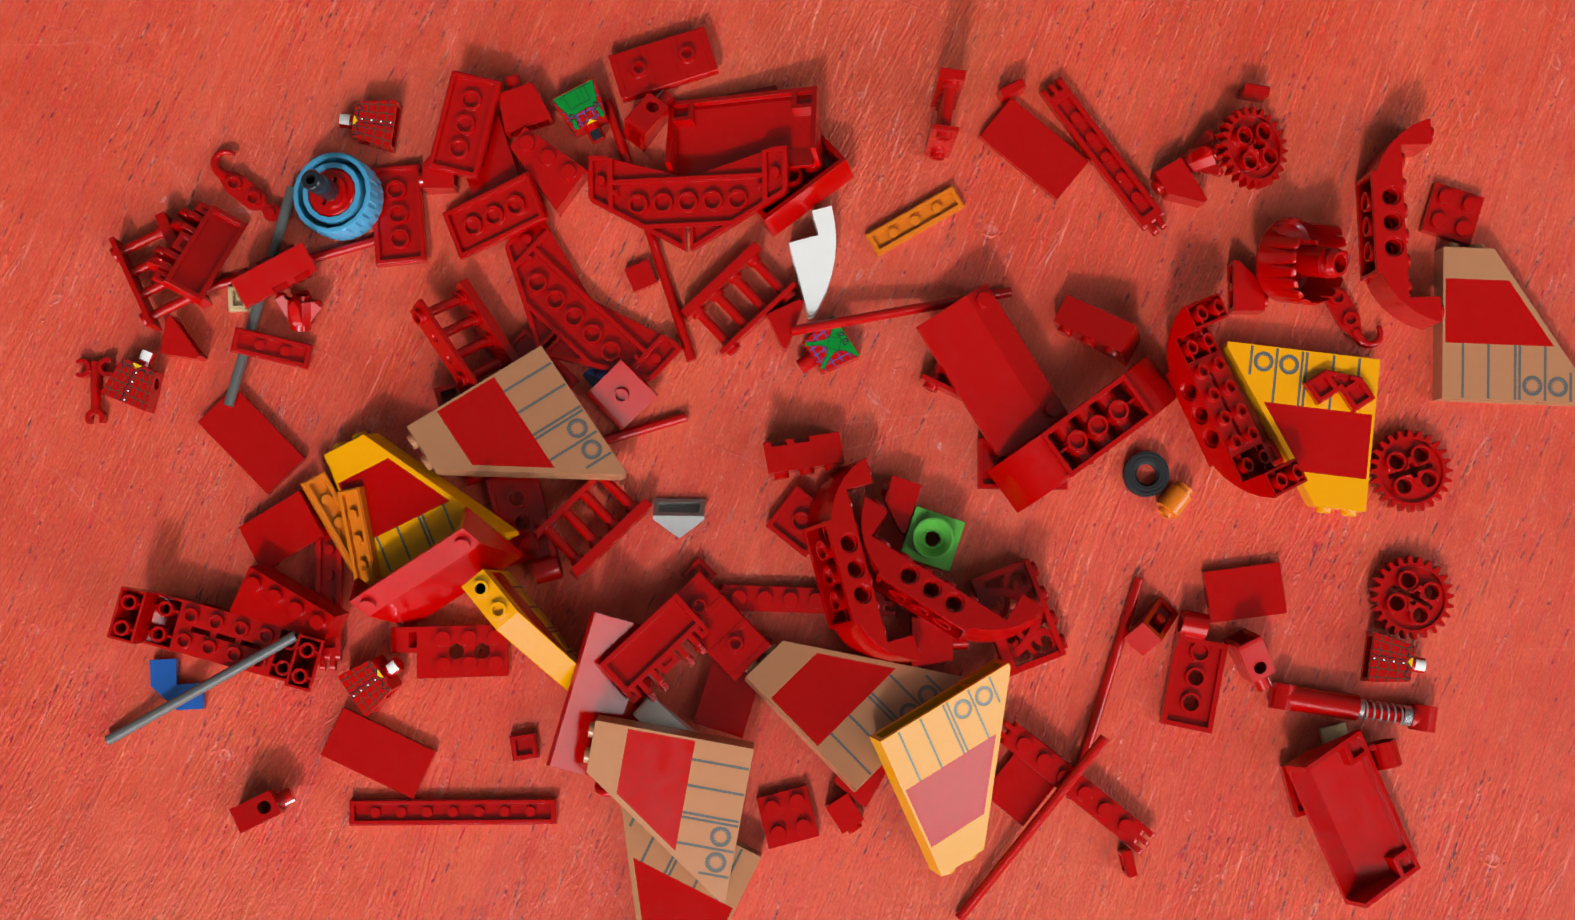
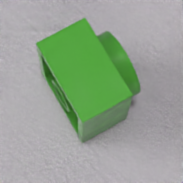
(948, 533)

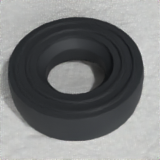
(1161, 474)

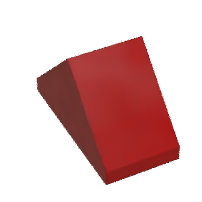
(782, 319)
(178, 342)

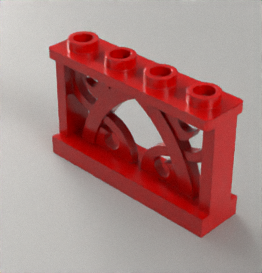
(1010, 651)

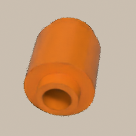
(1174, 500)

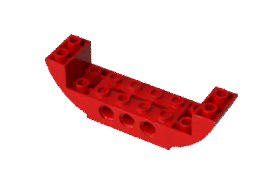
(1384, 233)
(1216, 407)
(1083, 435)
(843, 570)
(969, 620)
(212, 635)

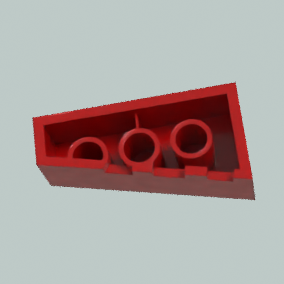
(286, 603)

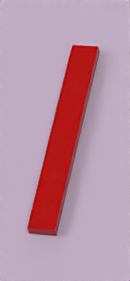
(453, 811)

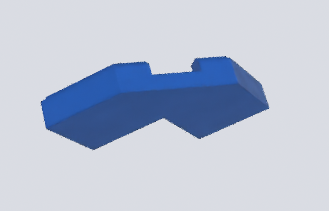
(165, 680)

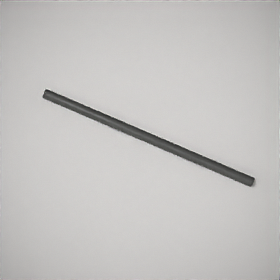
(257, 309)
(202, 687)

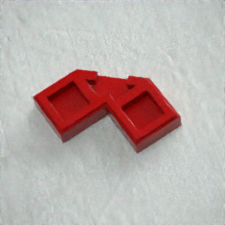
(1350, 388)

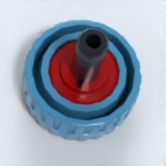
(338, 196)

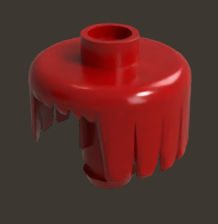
(1301, 261)

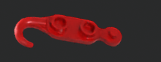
(242, 188)
(1349, 319)

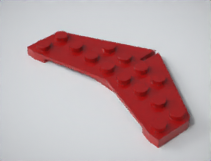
(702, 202)
(562, 307)

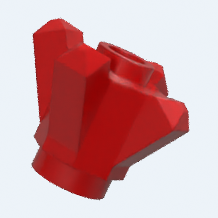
(1202, 156)
(299, 309)

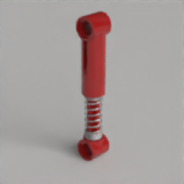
(1350, 707)

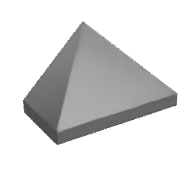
(678, 514)

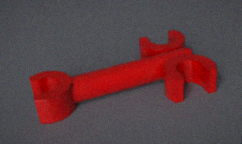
(94, 370)

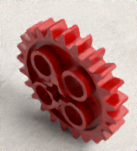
(1251, 148)
(1415, 493)
(1419, 576)

